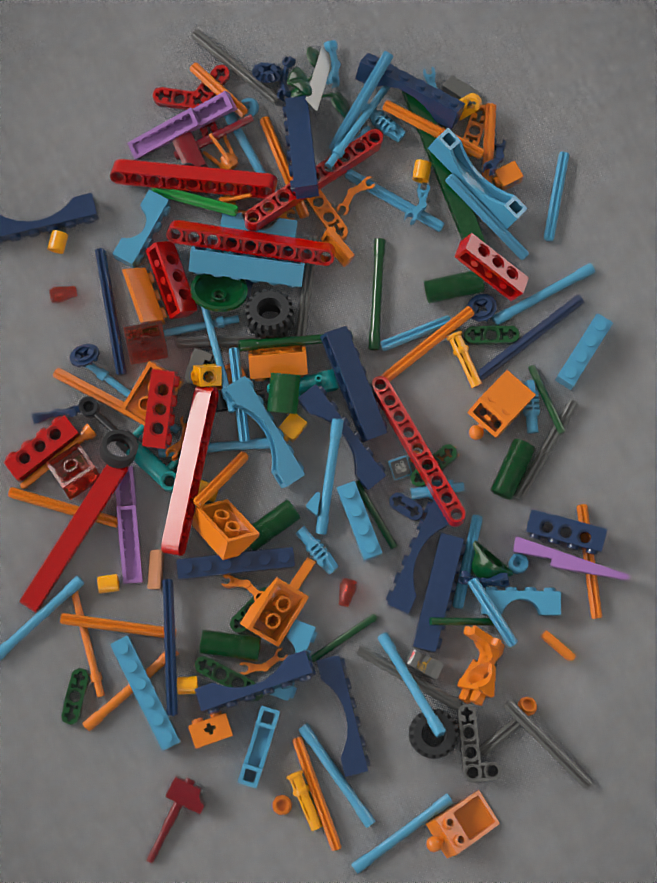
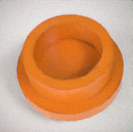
(527, 705)
(282, 805)

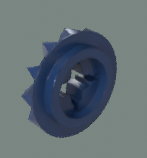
(271, 74)
(483, 300)
(82, 351)

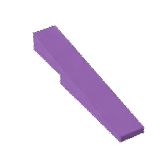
(182, 123)
(129, 529)
(565, 561)

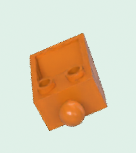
(503, 404)
(461, 825)

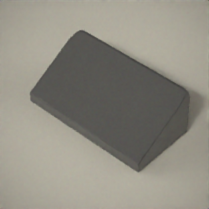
(458, 89)

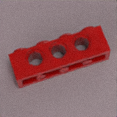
(491, 267)
(171, 279)
(150, 436)
(29, 447)

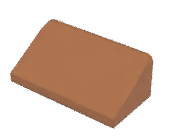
(155, 570)

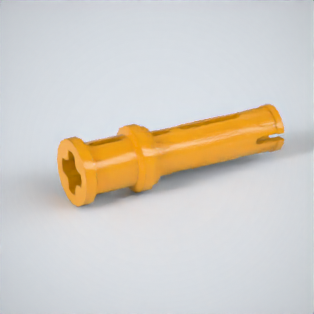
(461, 350)
(301, 791)

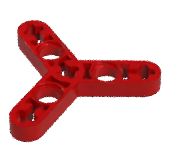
(190, 96)

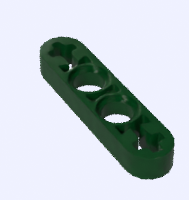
(231, 675)

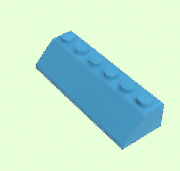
(246, 266)

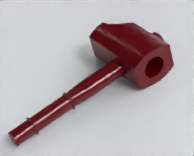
(189, 148)
(184, 794)

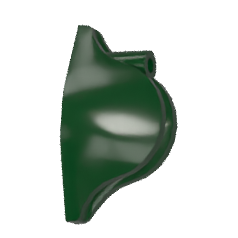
(487, 564)

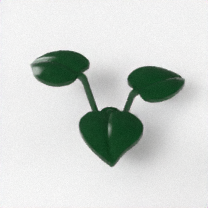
(302, 87)

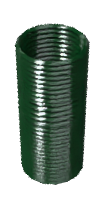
(453, 286)
(510, 473)
(276, 521)
(222, 645)

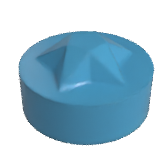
(252, 106)
(518, 563)

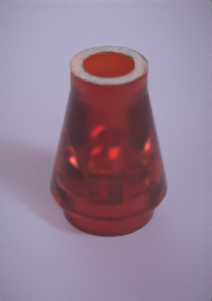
(62, 293)
(346, 591)

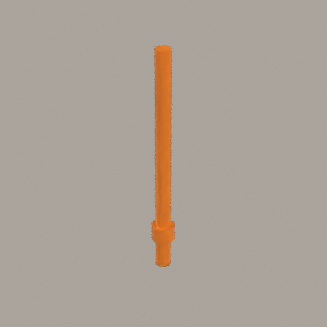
(95, 676)

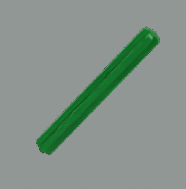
(197, 200)

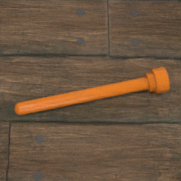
(86, 434)

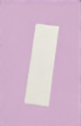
(319, 78)

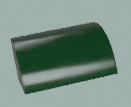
(283, 393)

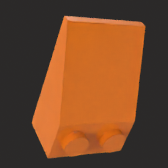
(136, 402)
(274, 611)

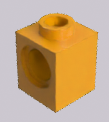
(214, 375)
(292, 427)

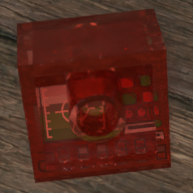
(146, 342)
(73, 471)

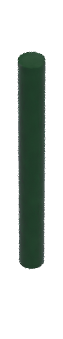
(546, 399)
(375, 515)
(461, 621)
(344, 637)

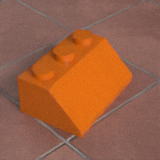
(143, 295)
(277, 360)
(224, 528)

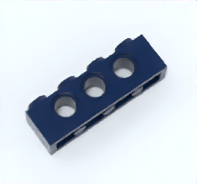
(539, 518)

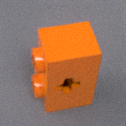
(202, 738)

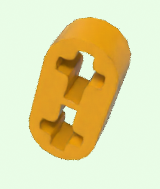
(468, 110)

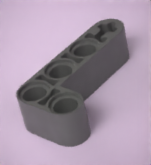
(473, 742)

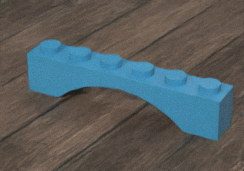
(451, 153)
(284, 464)
(145, 693)

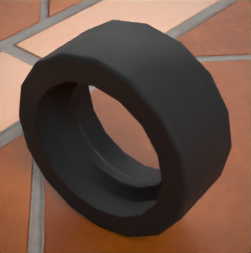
(120, 436)

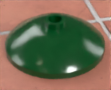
(218, 293)

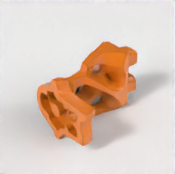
(480, 675)

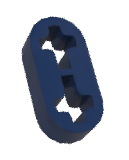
(402, 510)

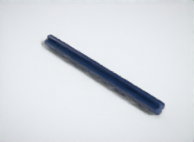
(110, 310)
(530, 337)
(170, 647)

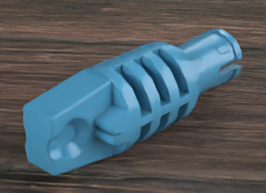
(386, 124)
(532, 410)
(423, 492)
(317, 550)

